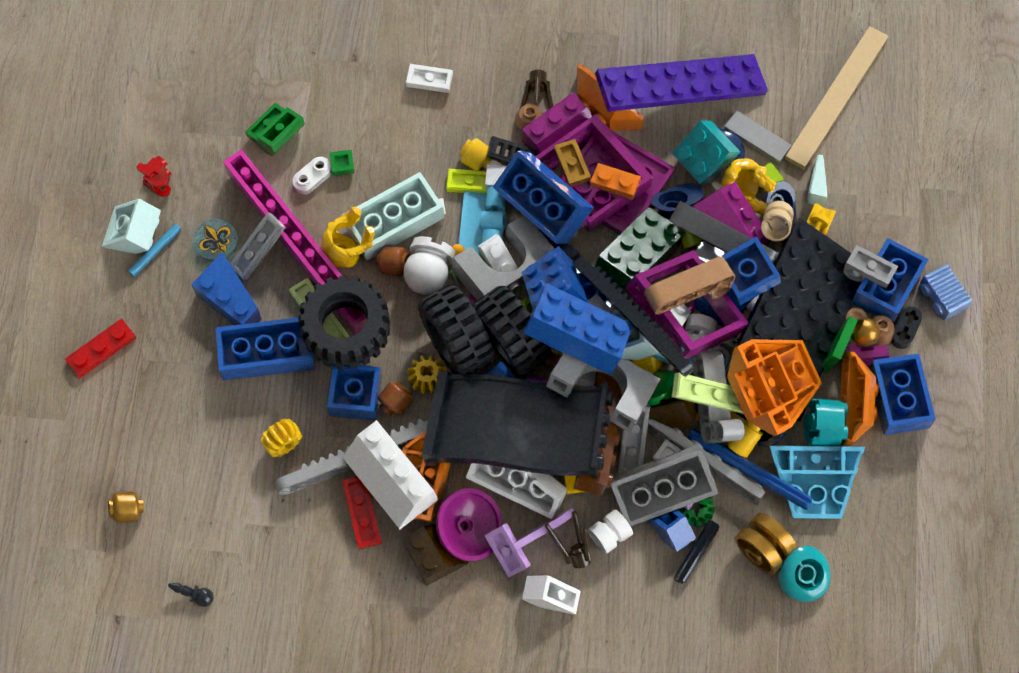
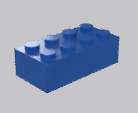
(543, 197)
(578, 329)
(262, 349)

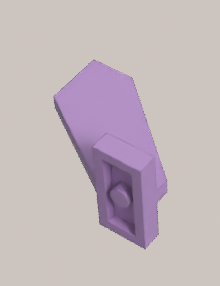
(509, 549)

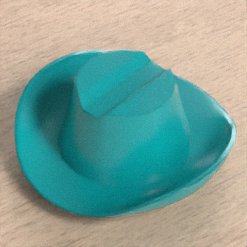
(805, 574)

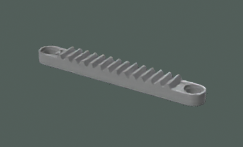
(336, 464)

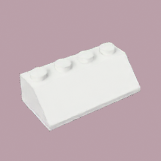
(389, 475)

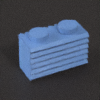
(945, 292)

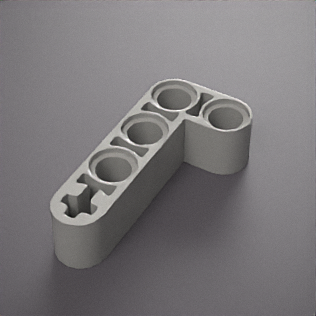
(714, 422)

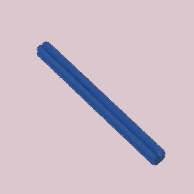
(754, 471)

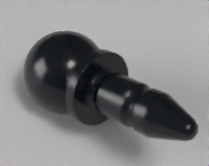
(202, 596)

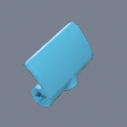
(482, 218)

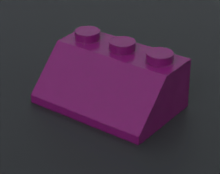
(556, 124)
(733, 210)

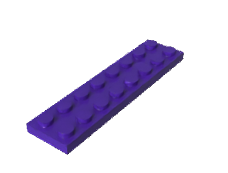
(680, 82)

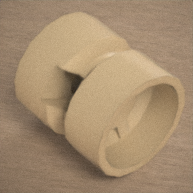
(777, 221)

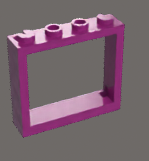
(617, 150)
(722, 306)

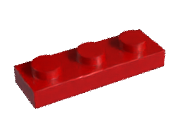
(100, 348)
(361, 513)

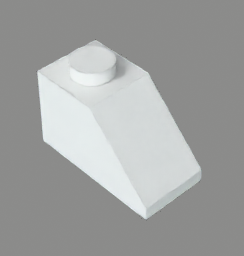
(551, 594)

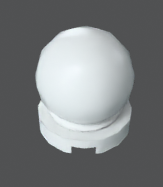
(428, 265)

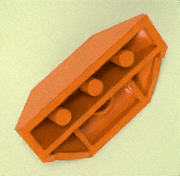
(590, 94)
(859, 393)
(435, 475)

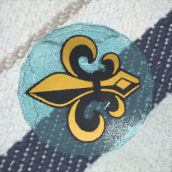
(214, 238)

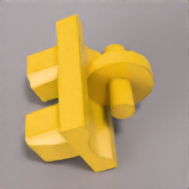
(821, 218)

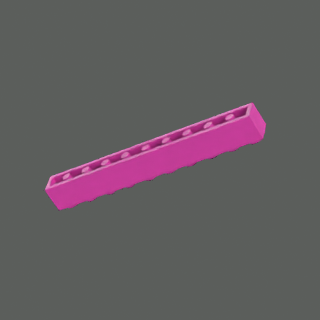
(295, 236)

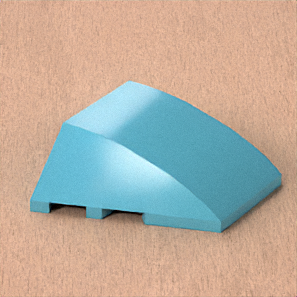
(821, 473)

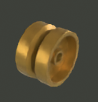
(765, 543)

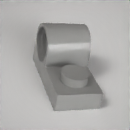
(868, 265)

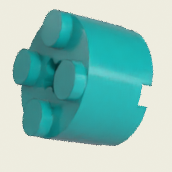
(825, 422)

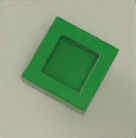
(342, 162)

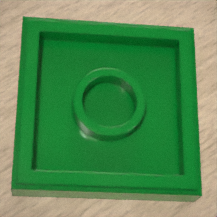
(839, 344)

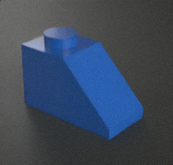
(673, 529)

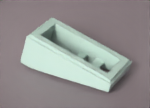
(818, 190)

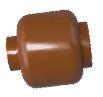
(392, 260)
(395, 398)

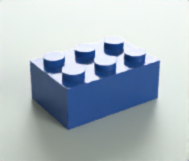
(555, 270)
(890, 300)
(902, 394)

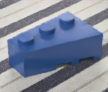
(225, 293)

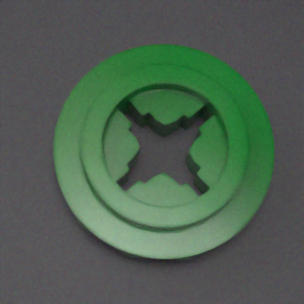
(704, 514)

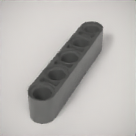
(711, 229)

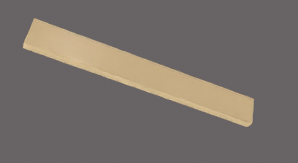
(836, 98)

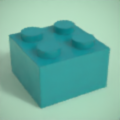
(705, 152)

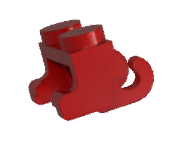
(156, 175)

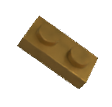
(572, 163)

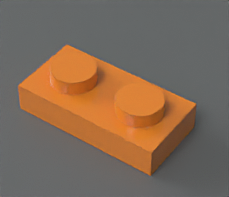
(615, 181)

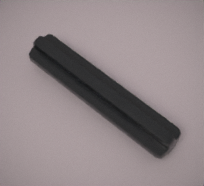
(696, 552)

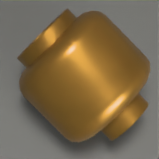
(125, 507)

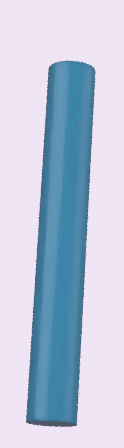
(154, 250)

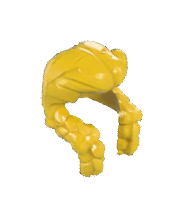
(749, 177)
(342, 249)

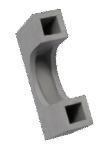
(482, 279)
(634, 382)

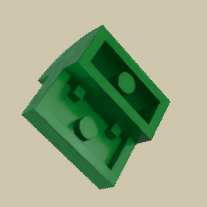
(275, 128)

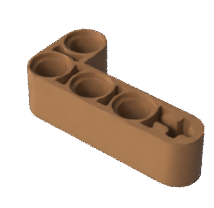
(709, 277)

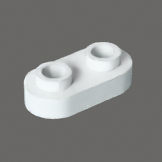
(313, 175)

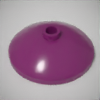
(479, 516)

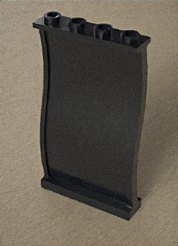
(517, 425)

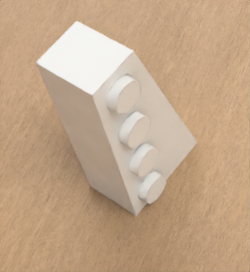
(529, 489)

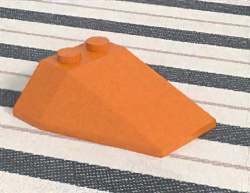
(773, 382)

